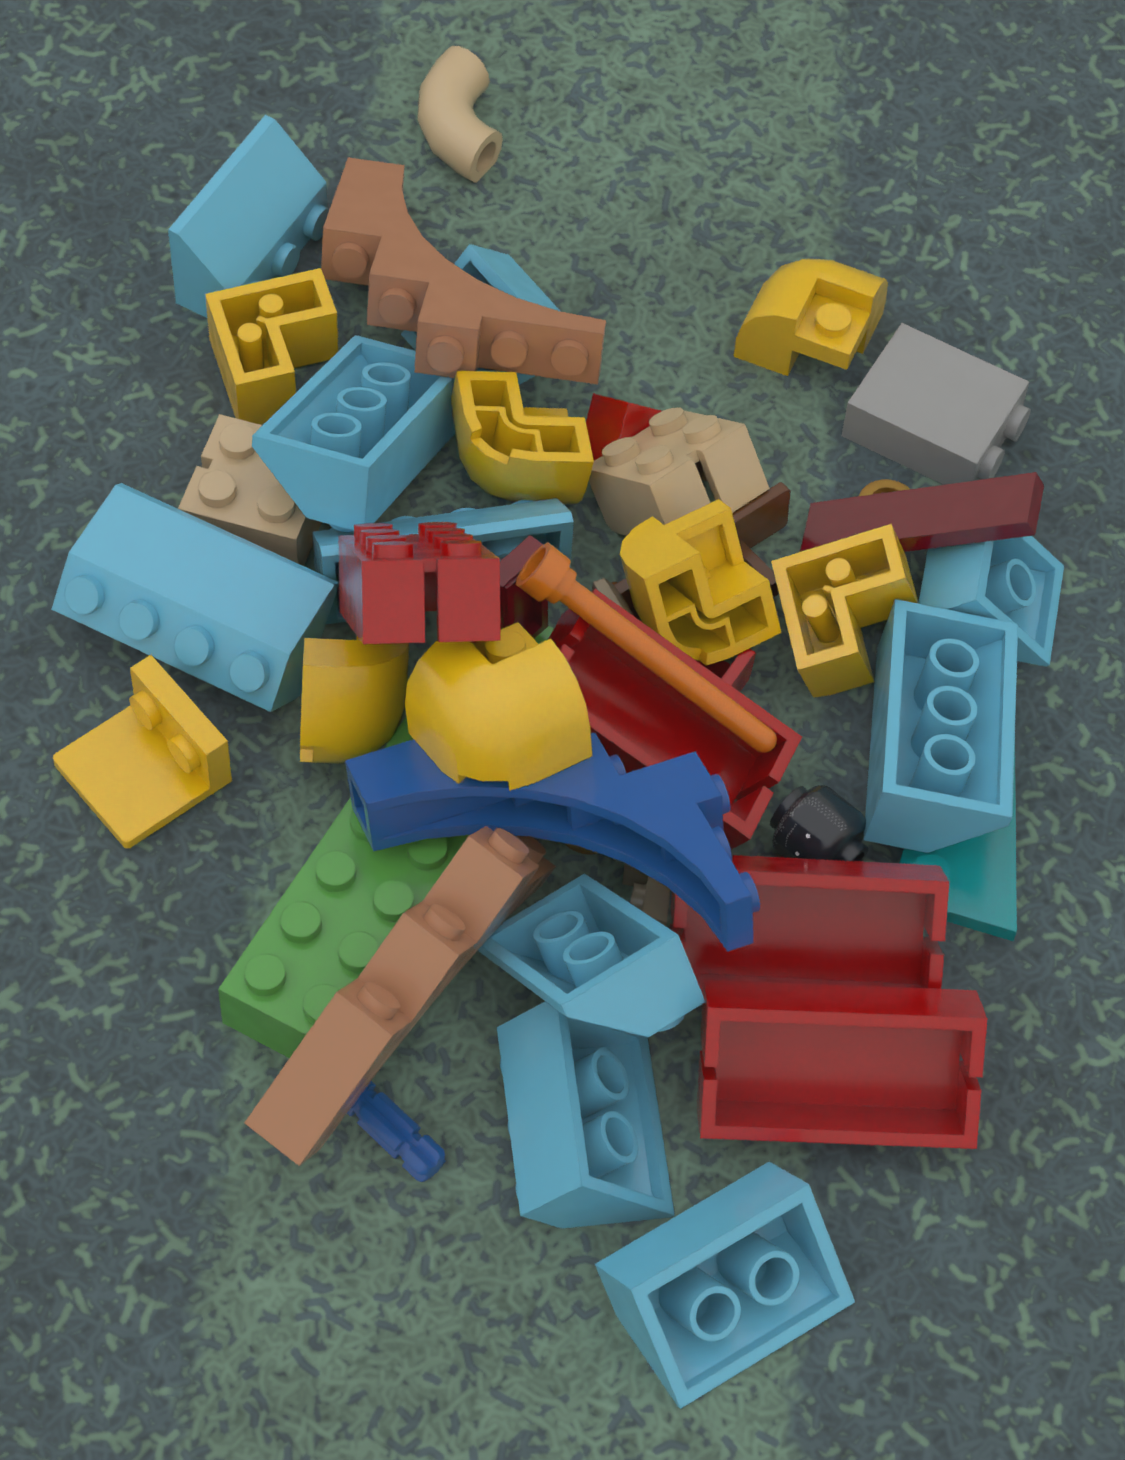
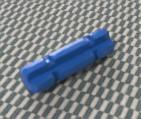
(398, 1133)

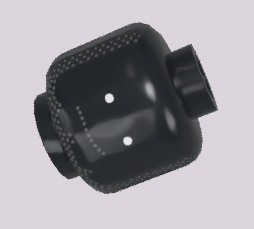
(818, 826)

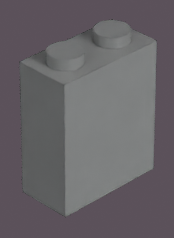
(936, 409)

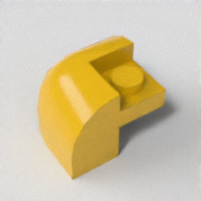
(811, 311)
(518, 448)
(695, 584)
(350, 697)
(498, 709)

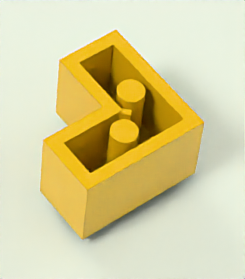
(266, 333)
(833, 595)

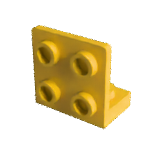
(147, 758)

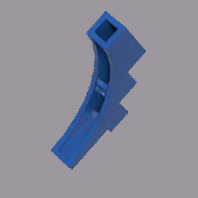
(652, 818)

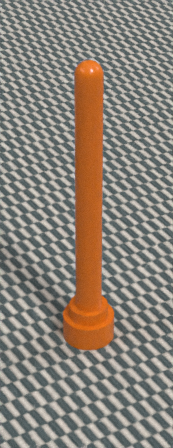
(550, 578)

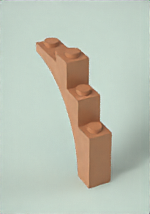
(455, 316)
(395, 989)

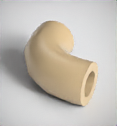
(449, 117)

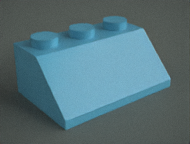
(248, 218)
(598, 959)
(582, 1121)
(727, 1281)

